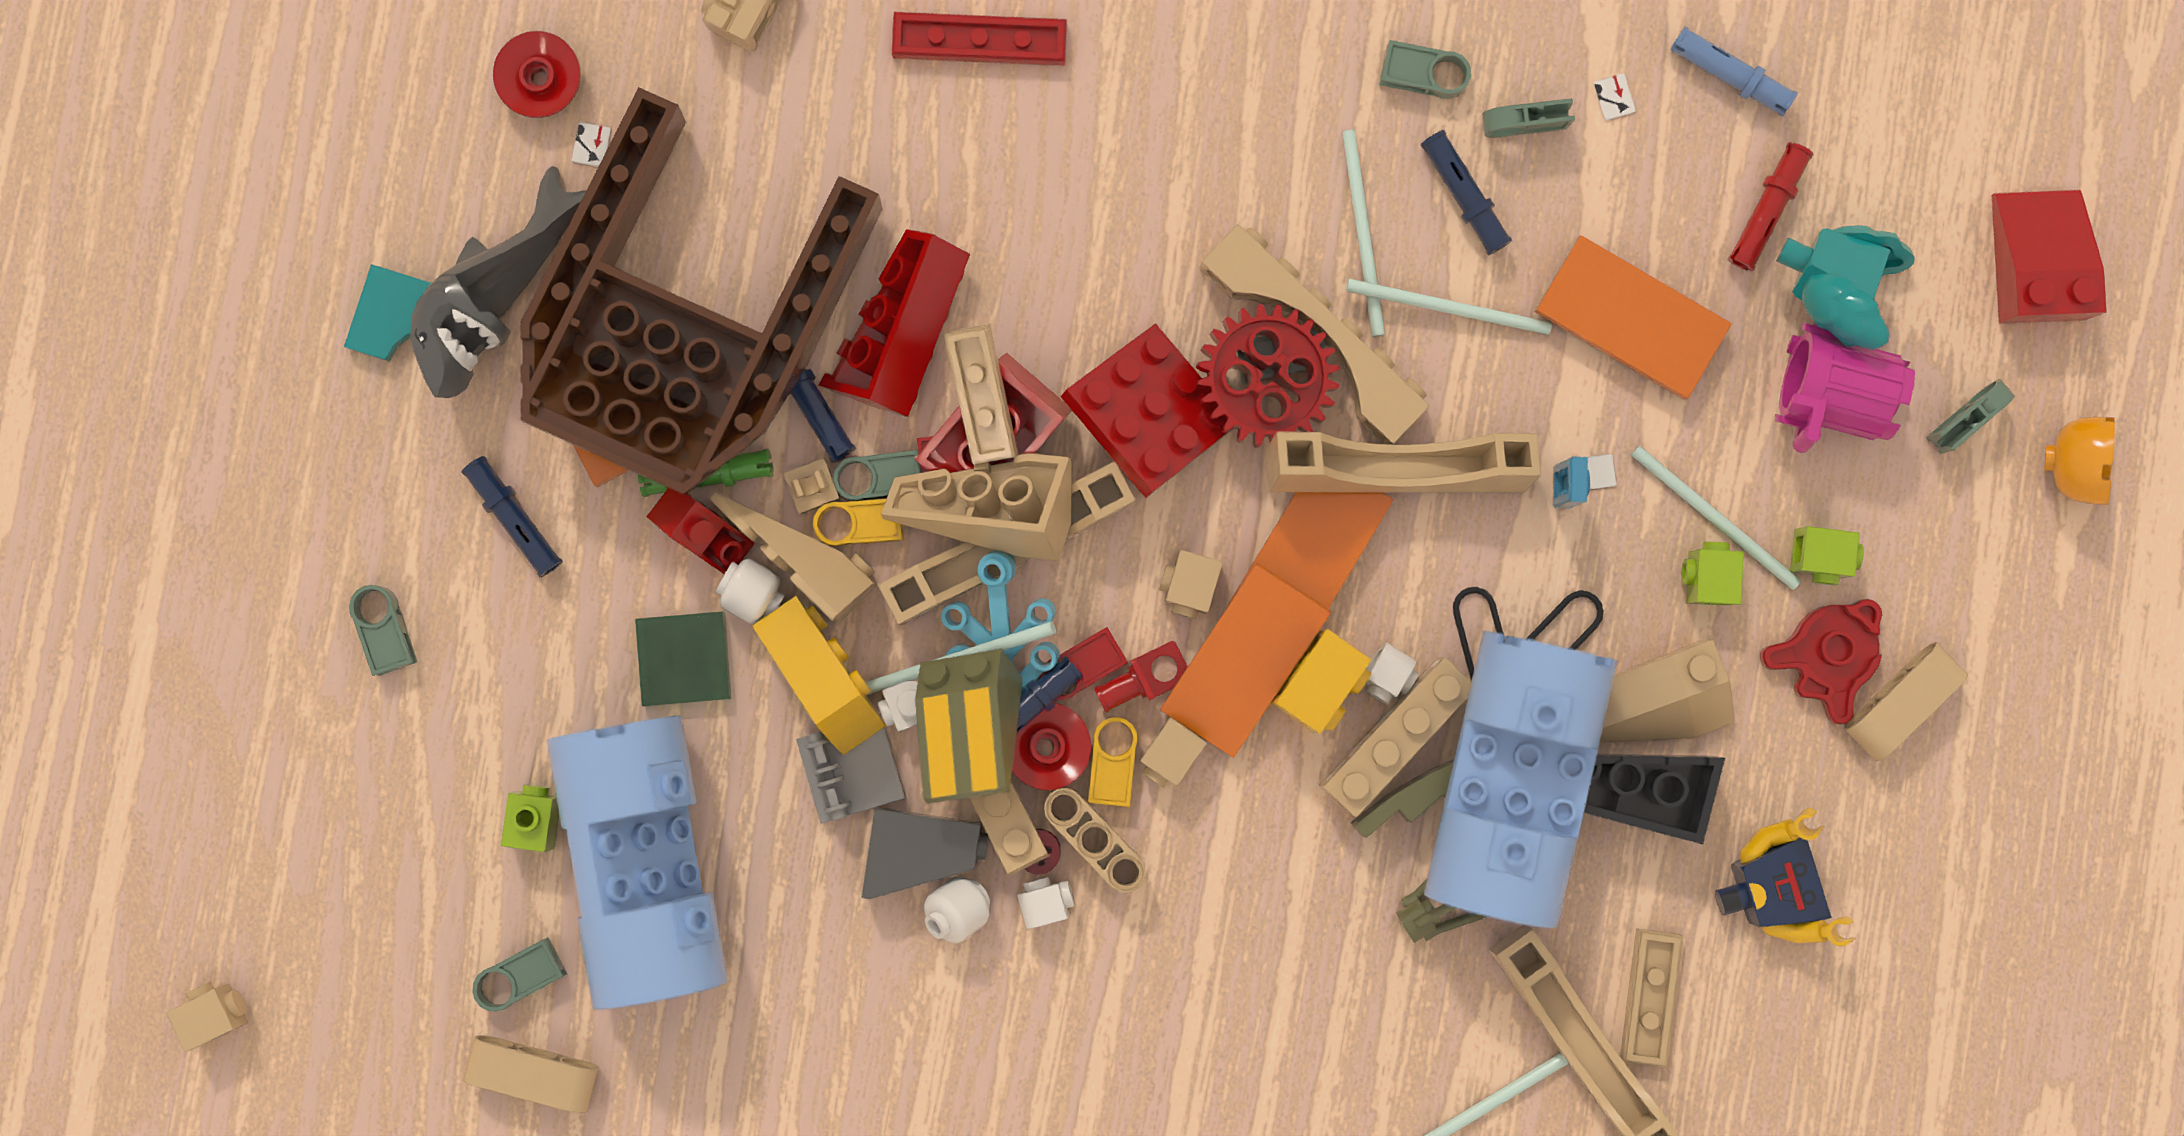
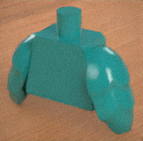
(1842, 278)

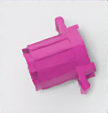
(1841, 388)

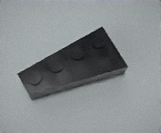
(1656, 792)

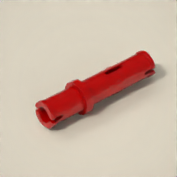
(1779, 189)

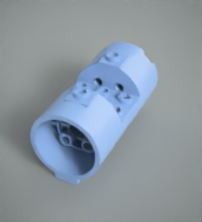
(1520, 780)
(635, 863)

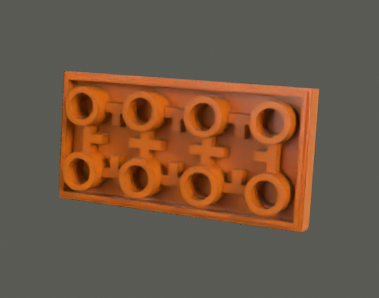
(1633, 317)
(1321, 540)
(1245, 660)

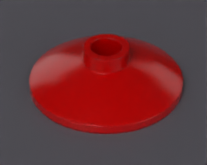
(524, 58)
(1069, 753)

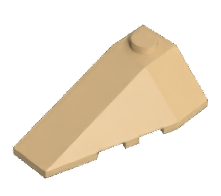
(1002, 507)
(816, 569)
(1670, 697)

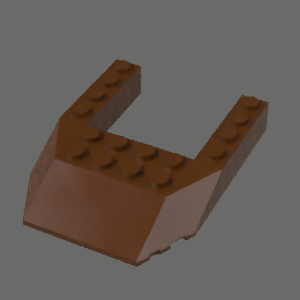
(648, 370)

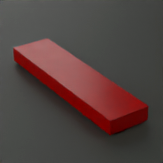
(979, 38)

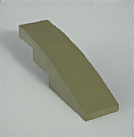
(1409, 799)

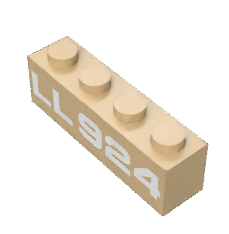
(1397, 736)

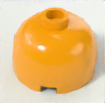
(2083, 459)

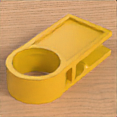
(867, 523)
(1112, 774)

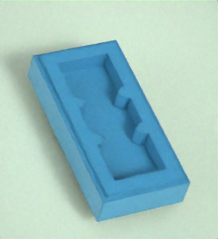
(1571, 482)

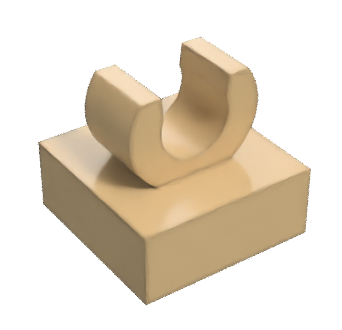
(811, 486)

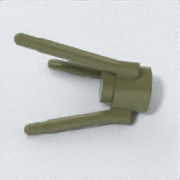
(1422, 918)

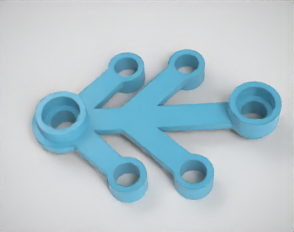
(1000, 617)

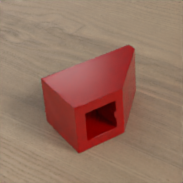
(700, 530)

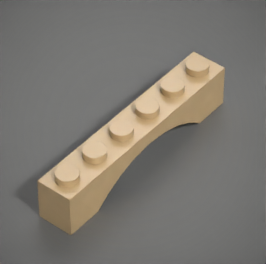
(1251, 273)
(1339, 465)
(955, 570)
(1578, 1036)

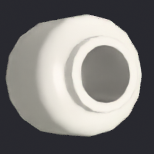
(750, 591)
(956, 909)

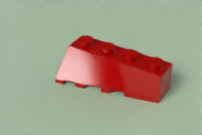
(900, 325)

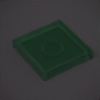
(683, 658)

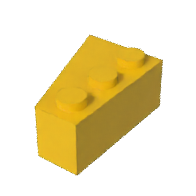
(818, 674)

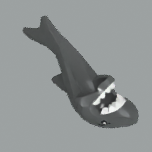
(464, 305)

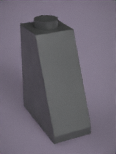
(918, 849)

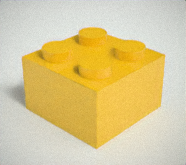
(1322, 682)

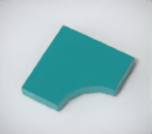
(384, 312)

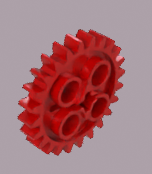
(1291, 344)

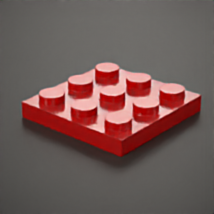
(1146, 410)

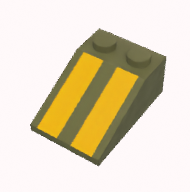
(967, 725)

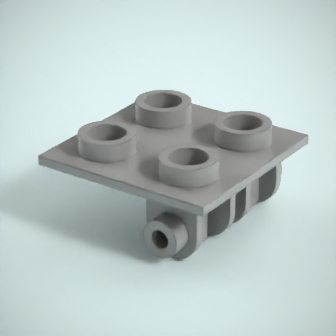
(850, 781)

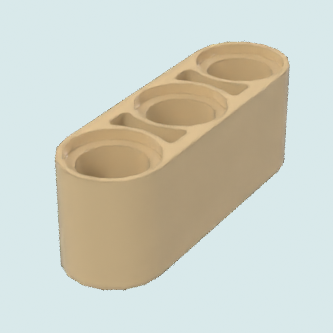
(1906, 701)
(1104, 859)
(531, 1074)

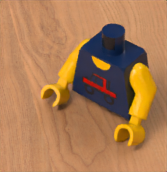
(1782, 886)

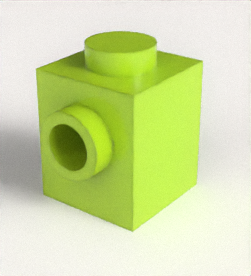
(1826, 554)
(1713, 575)
(531, 819)

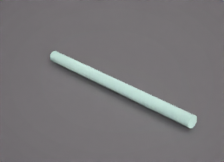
(1363, 229)
(1448, 306)
(1716, 517)
(1004, 643)
(1500, 1096)

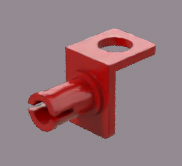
(1140, 679)

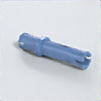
(1748, 80)

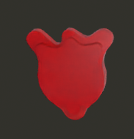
(1833, 653)

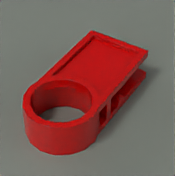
(1094, 659)

